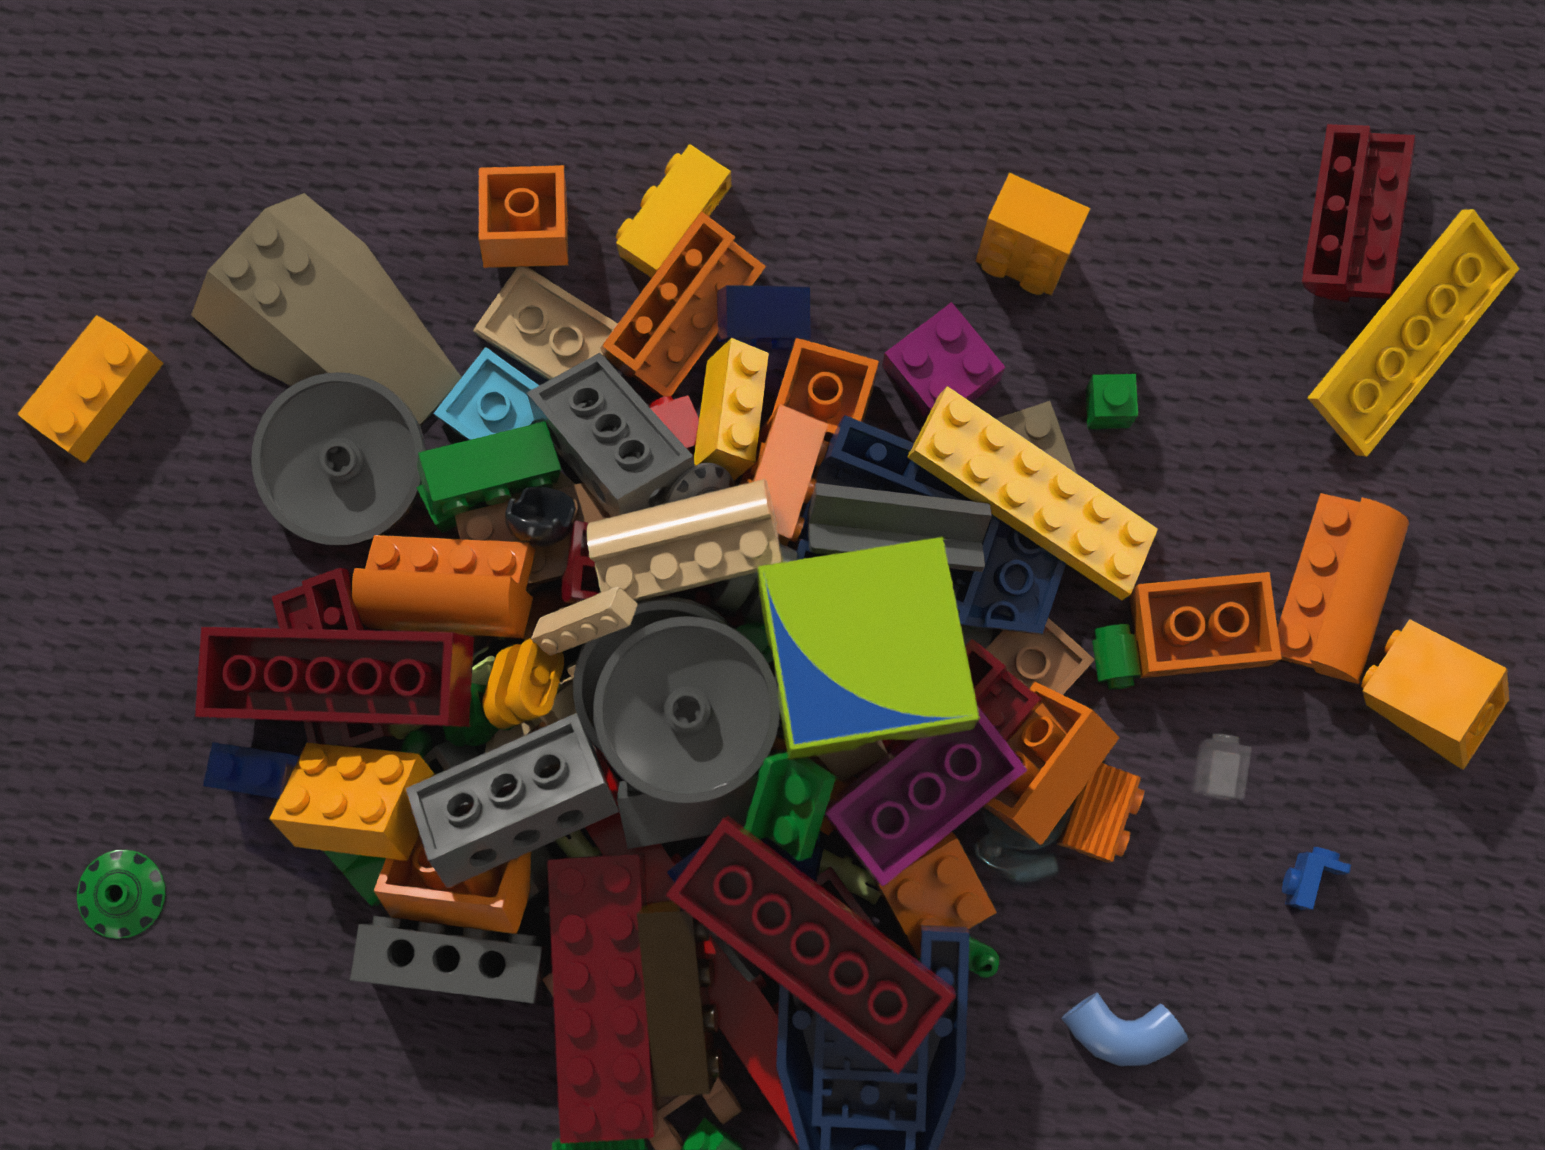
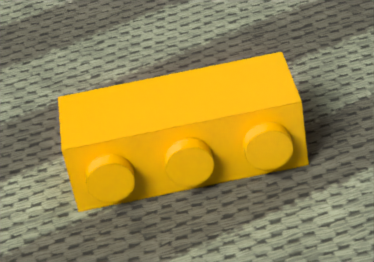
(667, 211)
(732, 407)

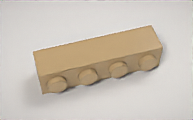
(584, 621)

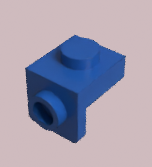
(1304, 879)

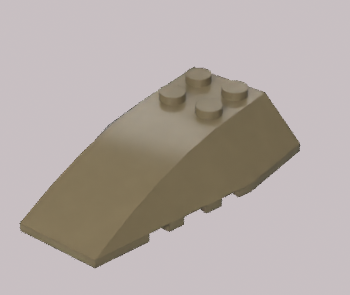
(312, 301)

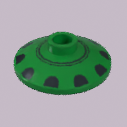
(141, 897)

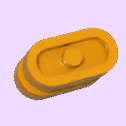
(521, 684)

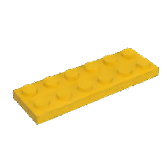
(1414, 333)
(1033, 493)

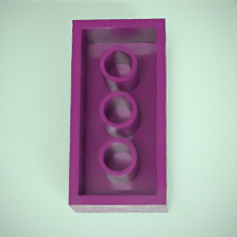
(921, 796)

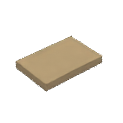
(543, 325)

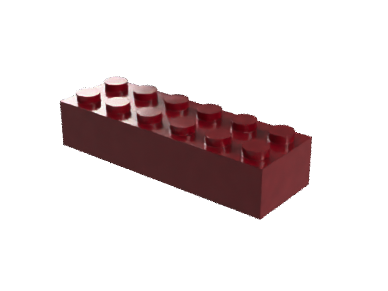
(335, 676)
(812, 944)
(600, 999)

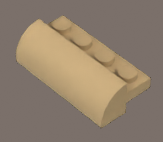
(686, 542)

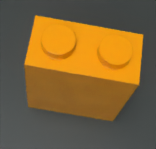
(1437, 691)

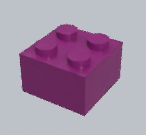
(942, 355)

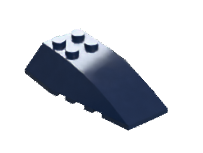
(1018, 574)

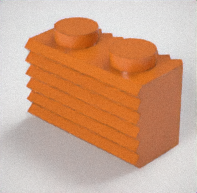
(1101, 814)

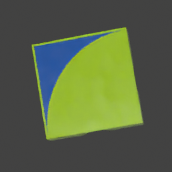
(867, 647)

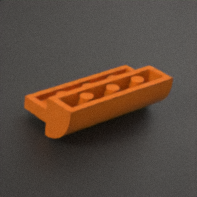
(678, 307)
(1341, 585)
(445, 586)

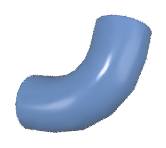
(1124, 1041)

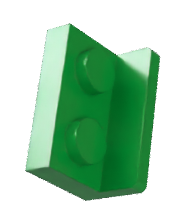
(790, 803)

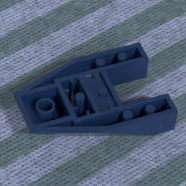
(853, 1100)

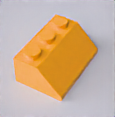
(90, 388)

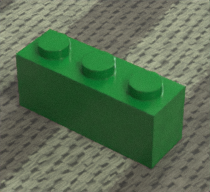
(488, 468)

